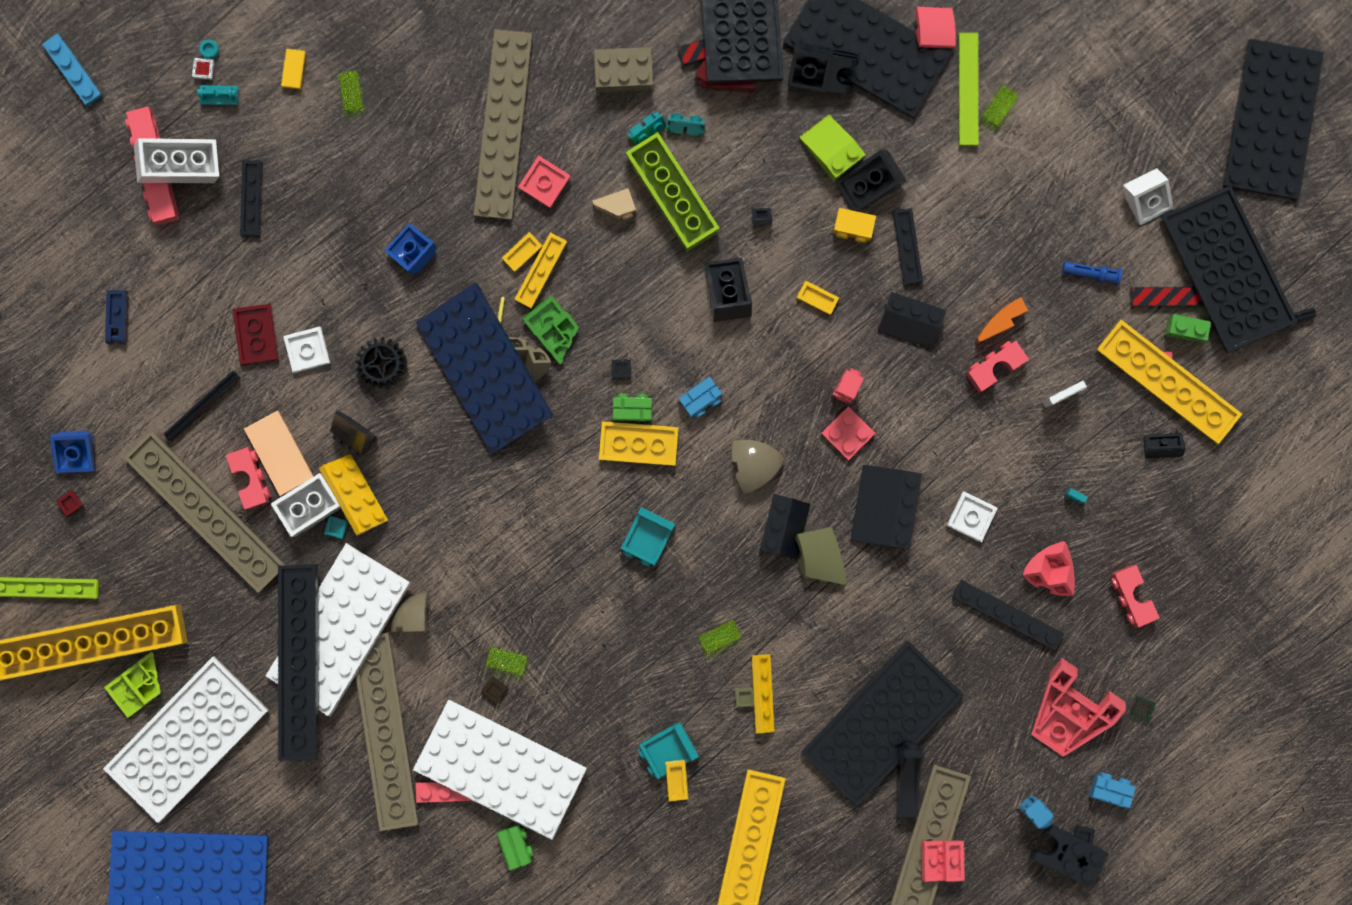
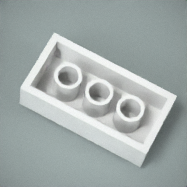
(176, 161)

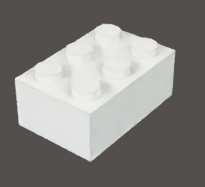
(306, 505)

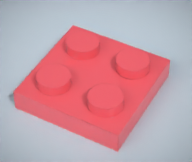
(544, 182)
(848, 433)

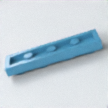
(72, 70)

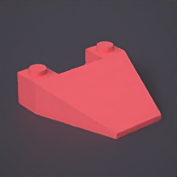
(1068, 717)

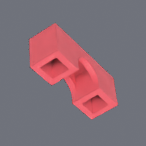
(982, 374)
(848, 386)
(256, 493)
(1126, 581)

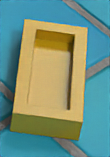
(293, 69)
(522, 252)
(817, 298)
(676, 780)

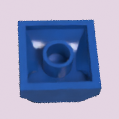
(411, 249)
(72, 451)

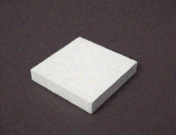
(307, 349)
(1064, 394)
(972, 516)

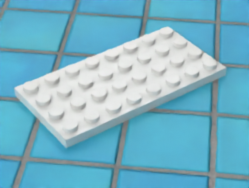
(352, 613)
(186, 739)
(500, 769)

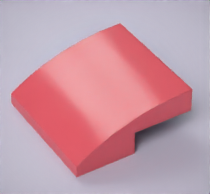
(935, 27)
(943, 860)

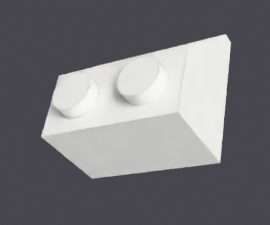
(1149, 196)

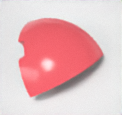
(1052, 570)

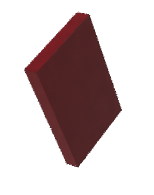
(255, 334)

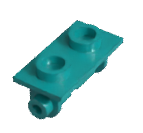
(218, 95)
(678, 123)
(653, 124)

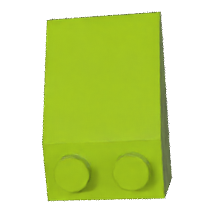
(832, 148)

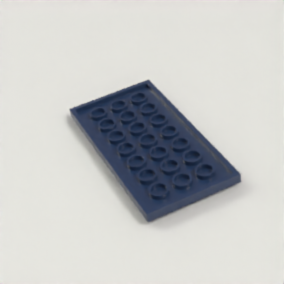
(484, 368)

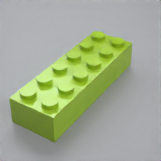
(672, 192)

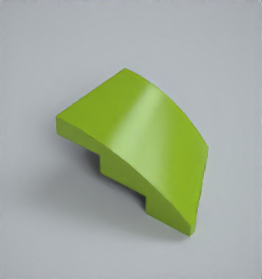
(135, 686)

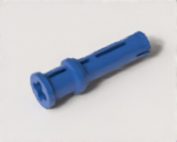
(1101, 274)

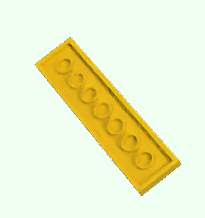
(1169, 382)
(751, 839)

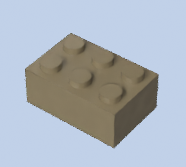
(623, 69)

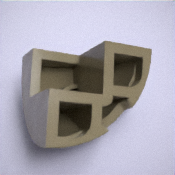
(534, 359)
(755, 463)
(411, 614)

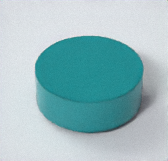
(209, 49)

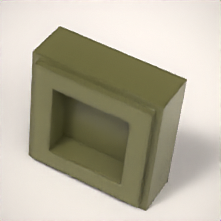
(744, 697)

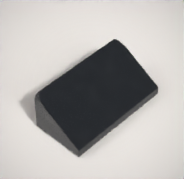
(1164, 445)

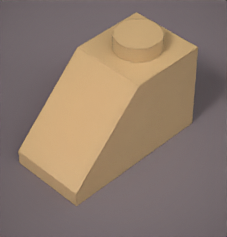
(617, 205)

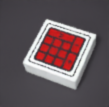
(203, 69)

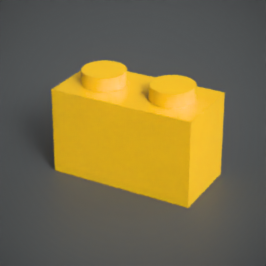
(854, 225)

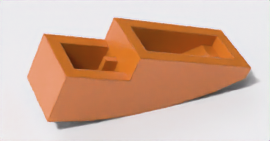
(1002, 320)

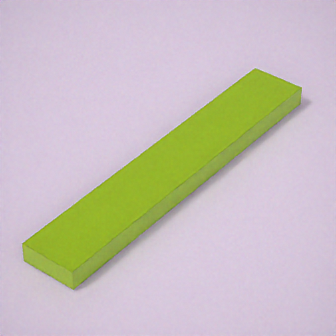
(968, 88)
(49, 588)

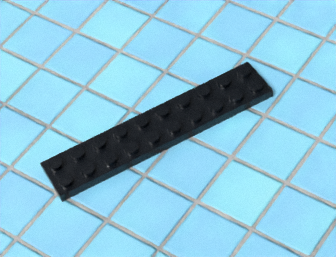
(297, 662)

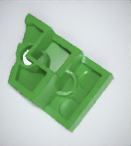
(552, 327)

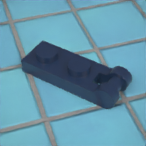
(116, 316)

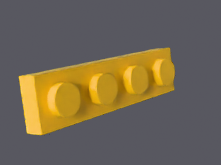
(540, 270)
(763, 693)

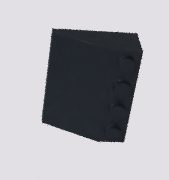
(886, 507)

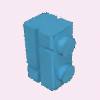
(701, 397)
(1111, 790)
(1036, 812)

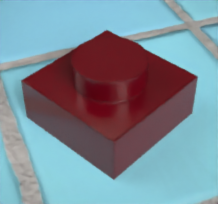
(69, 503)

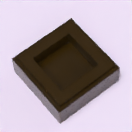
(494, 689)

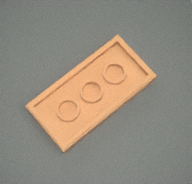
(279, 453)

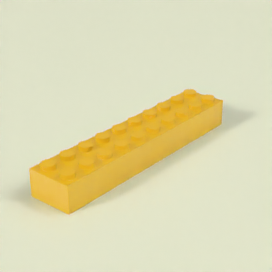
(92, 642)

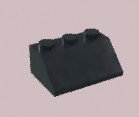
(911, 320)
(783, 523)

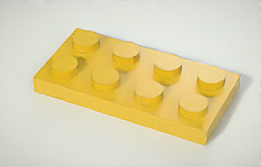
(638, 443)
(353, 494)

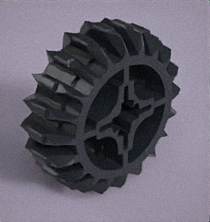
(373, 364)

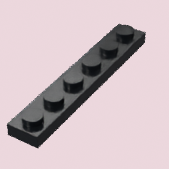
(1007, 615)

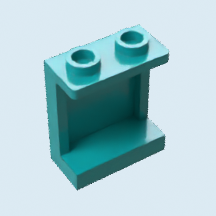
(647, 537)
(667, 746)

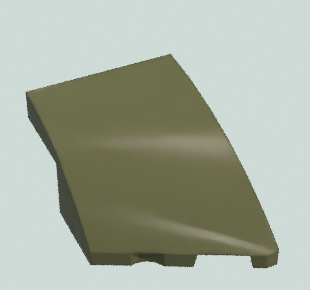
(821, 556)

